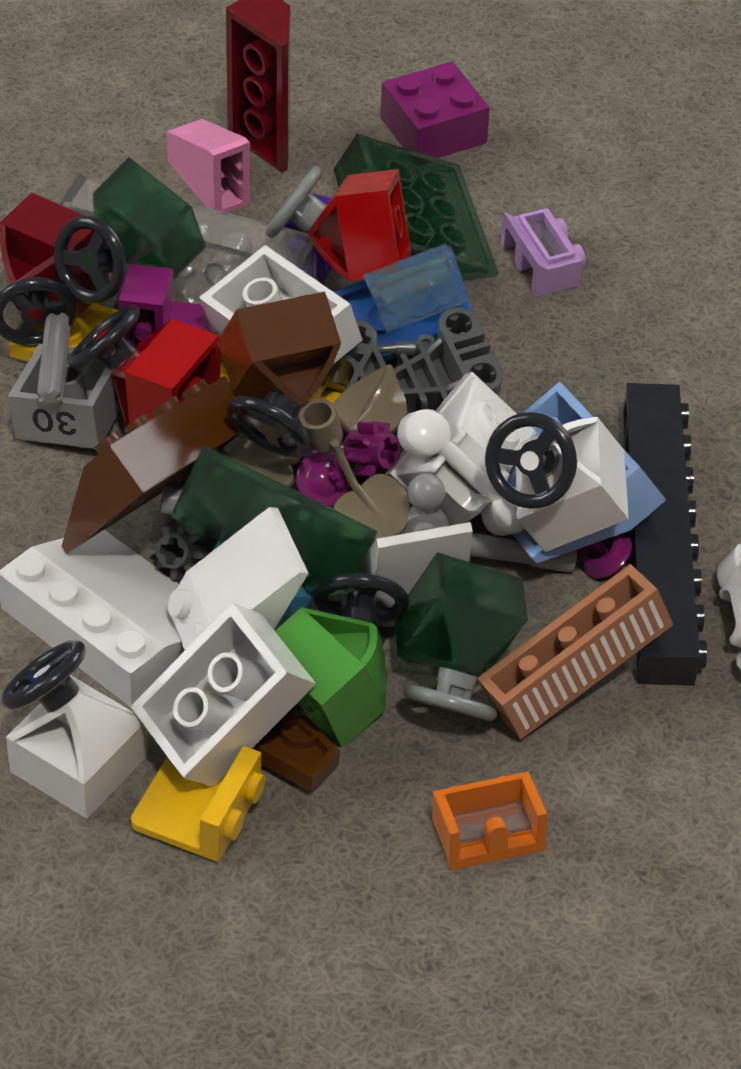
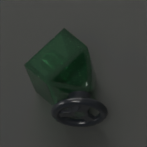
(132, 224)

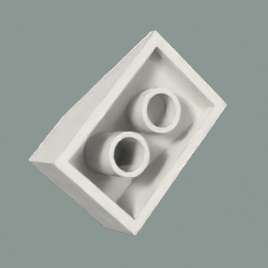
(407, 555)
(251, 568)

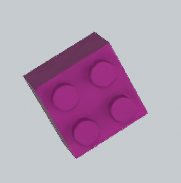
(435, 111)

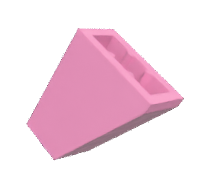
(212, 163)

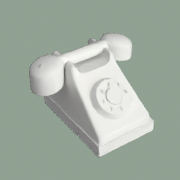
(453, 448)

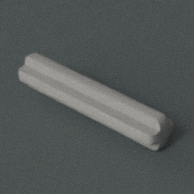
(53, 359)

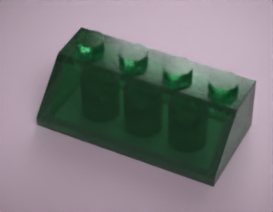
(228, 495)

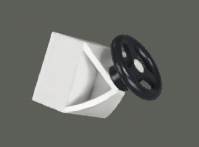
(565, 477)
(76, 738)

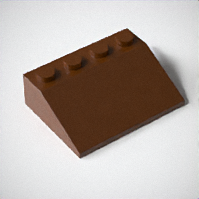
(150, 456)

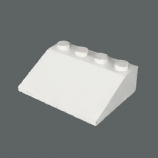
(105, 600)

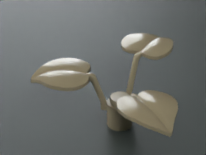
(381, 498)

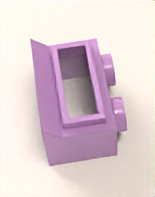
(545, 247)

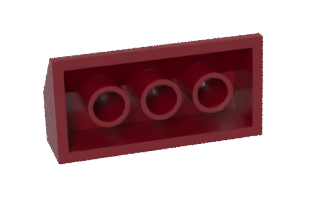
(260, 77)

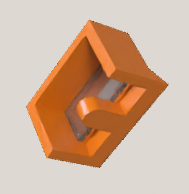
(490, 820)

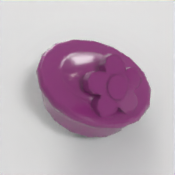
(321, 478)
(606, 556)

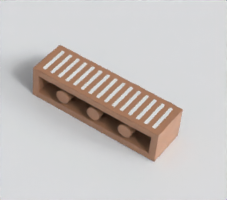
(575, 651)

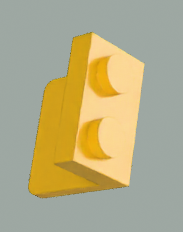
(197, 814)

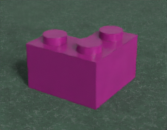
(153, 294)

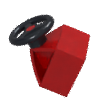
(156, 367)

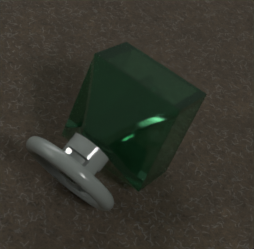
(461, 623)

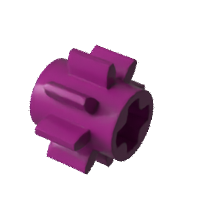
(372, 448)

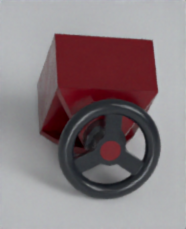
(30, 269)

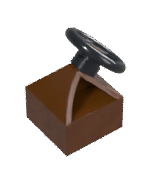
(276, 364)

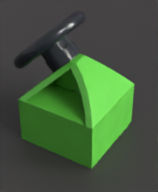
(344, 651)

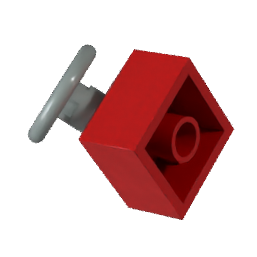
(357, 228)

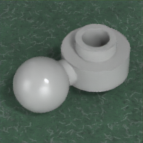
(426, 495)

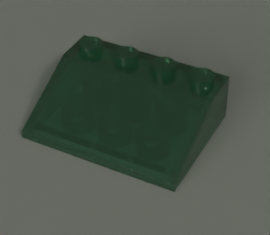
(434, 201)

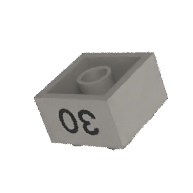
(81, 417)

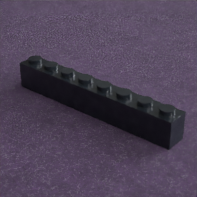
(663, 541)

